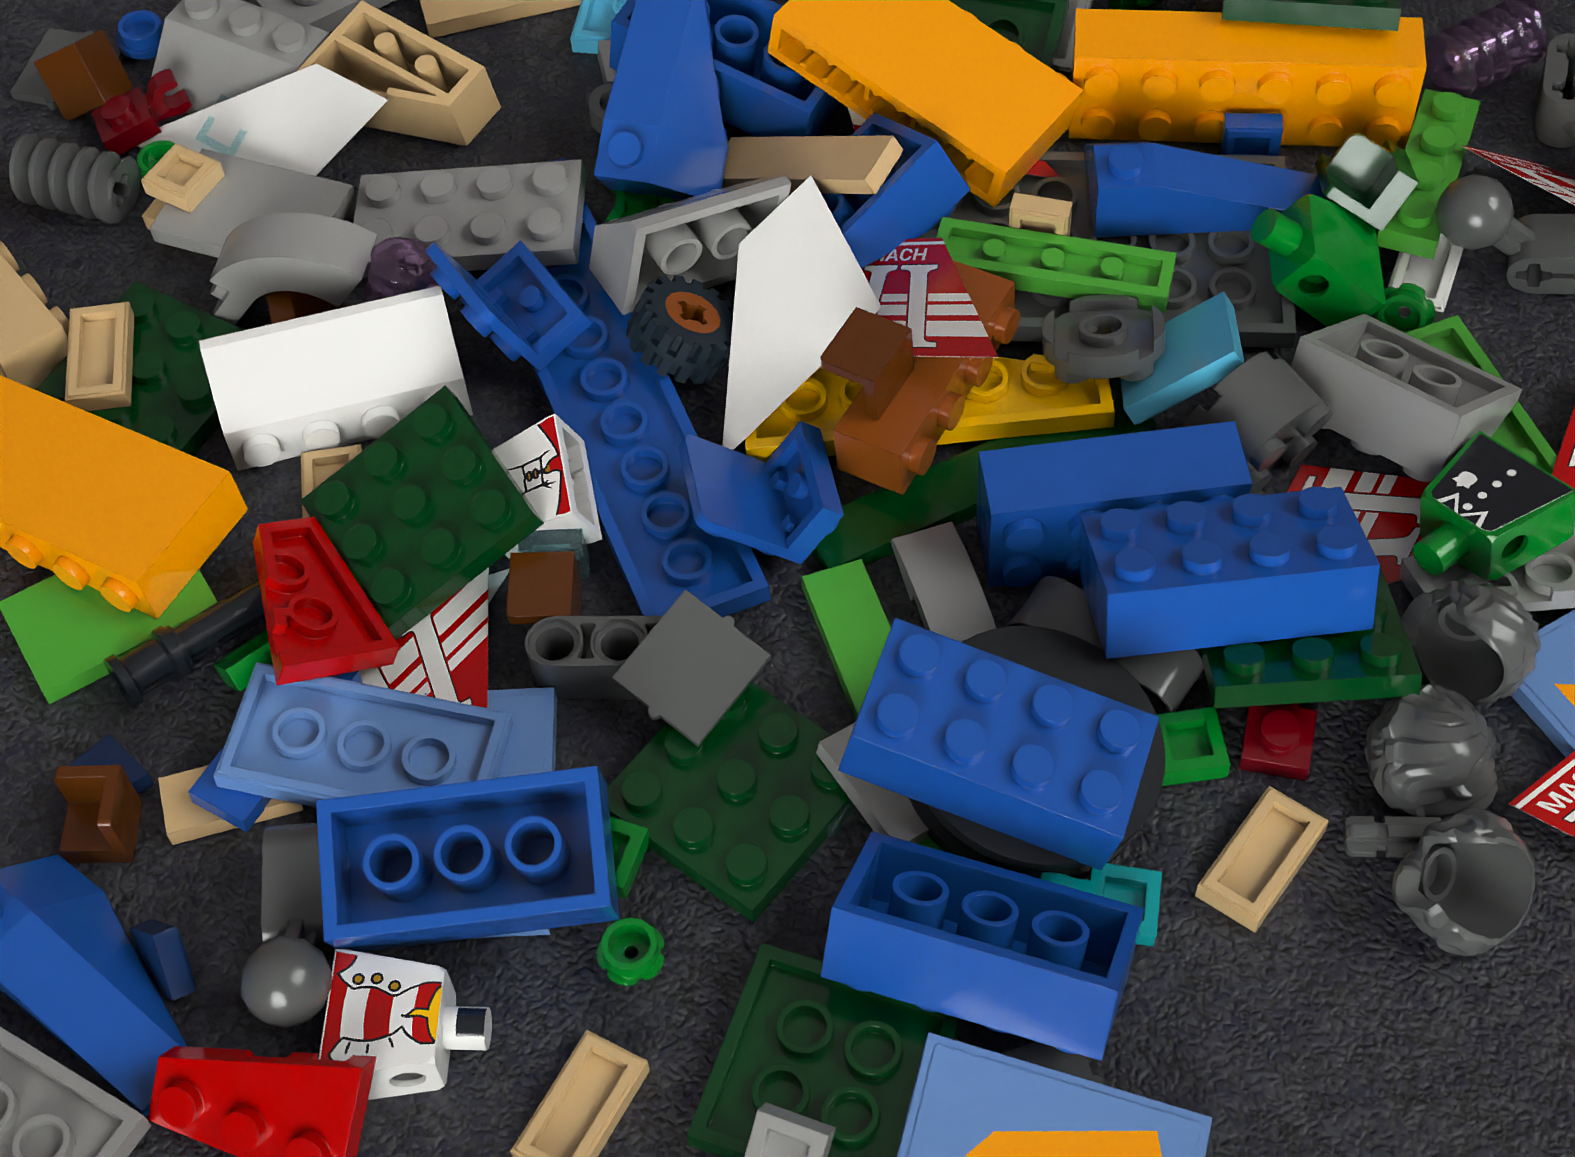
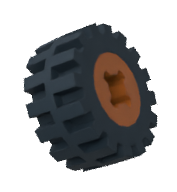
(682, 329)

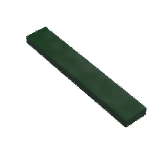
(937, 497)

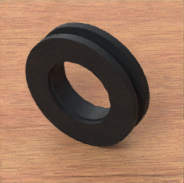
(1078, 664)

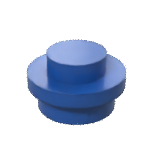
(139, 34)

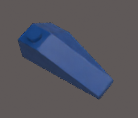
(1181, 191)
(910, 200)
(81, 976)

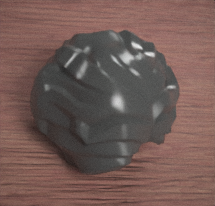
(1472, 640)
(1432, 754)
(1467, 882)

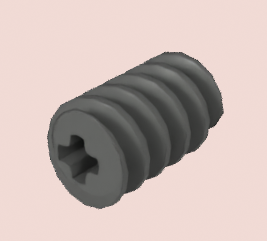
(73, 178)

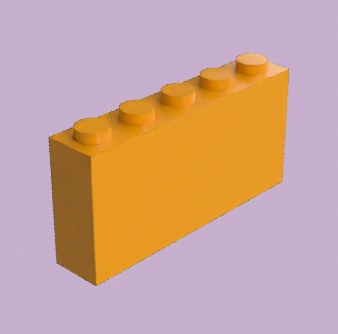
(934, 74)
(106, 502)

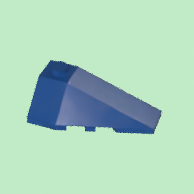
(664, 106)

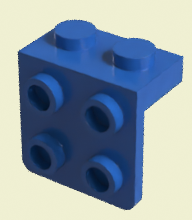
(516, 301)
(769, 505)

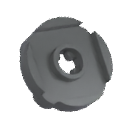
(1104, 339)

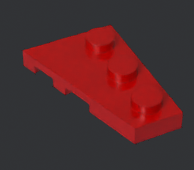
(314, 606)
(262, 1102)

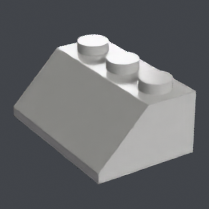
(230, 48)
(681, 239)
(1400, 393)

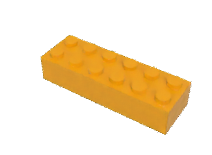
(1182, 70)

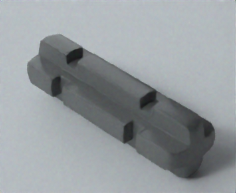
(1394, 835)

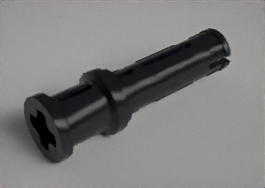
(176, 649)

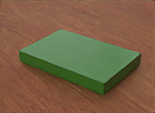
(73, 630)

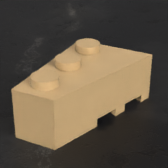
(427, 84)

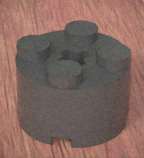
(1271, 411)

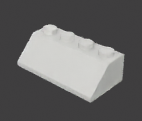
(331, 376)

